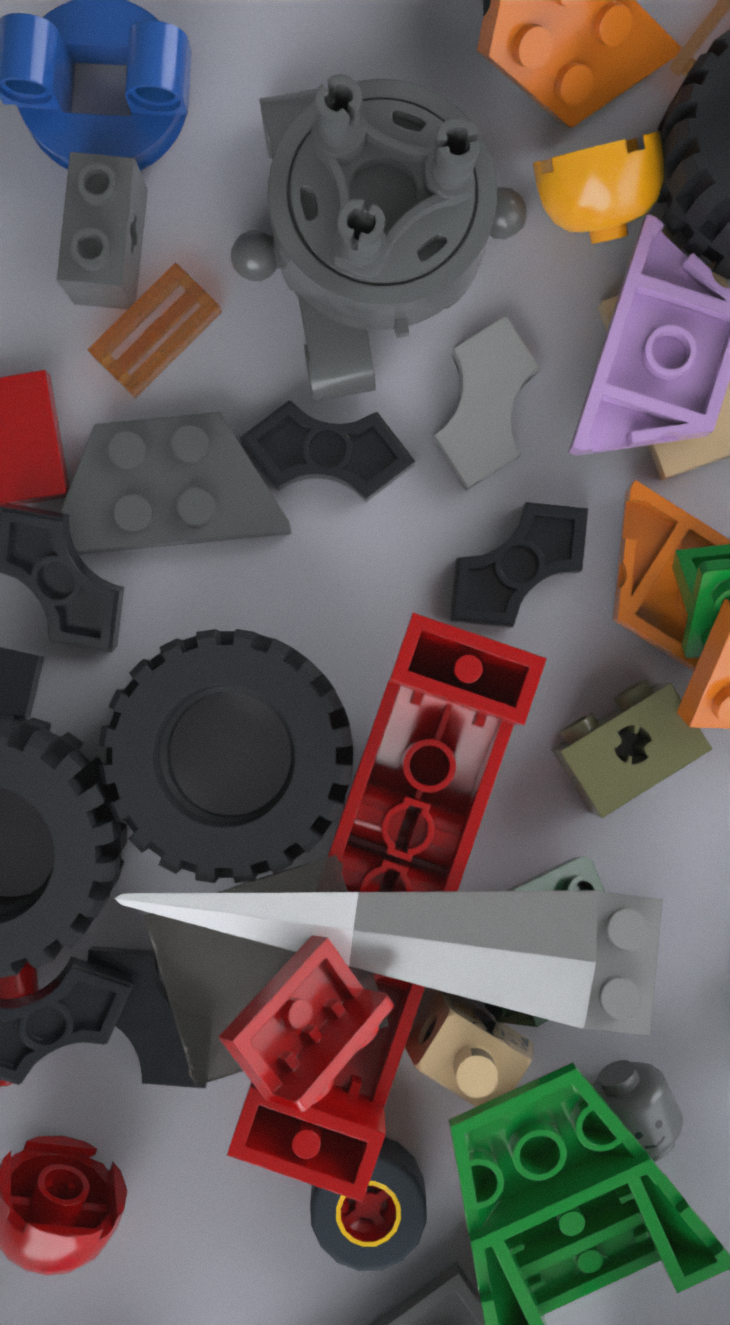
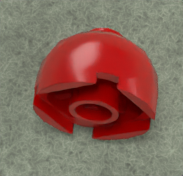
(57, 1205)

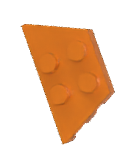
(574, 51)
(646, 585)

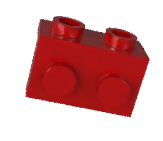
(305, 1026)

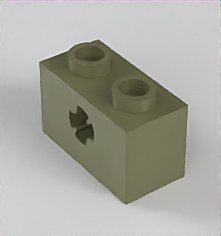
(662, 747)

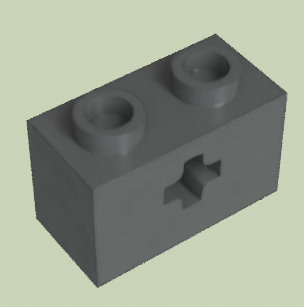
(102, 230)

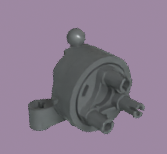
(373, 216)

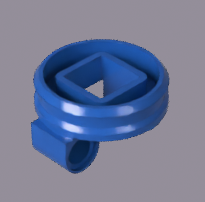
(39, 78)

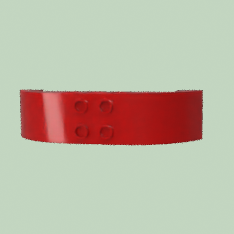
(401, 831)

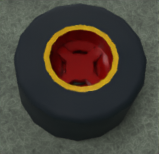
(384, 1225)

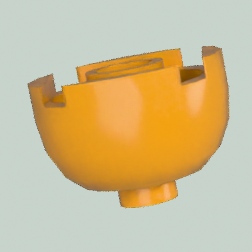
(602, 186)

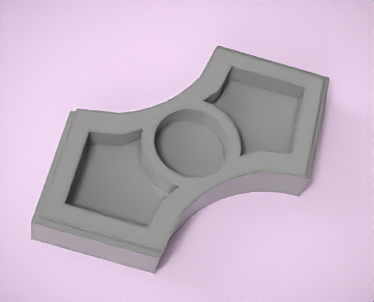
(491, 373)

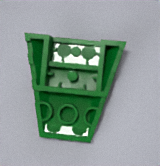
(567, 1201)

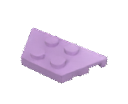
(662, 352)

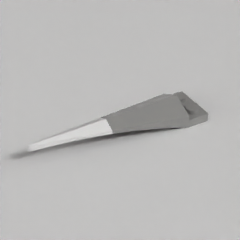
(539, 953)

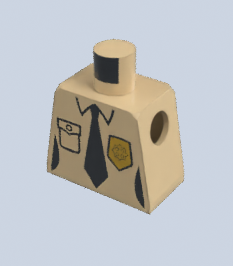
(467, 1048)

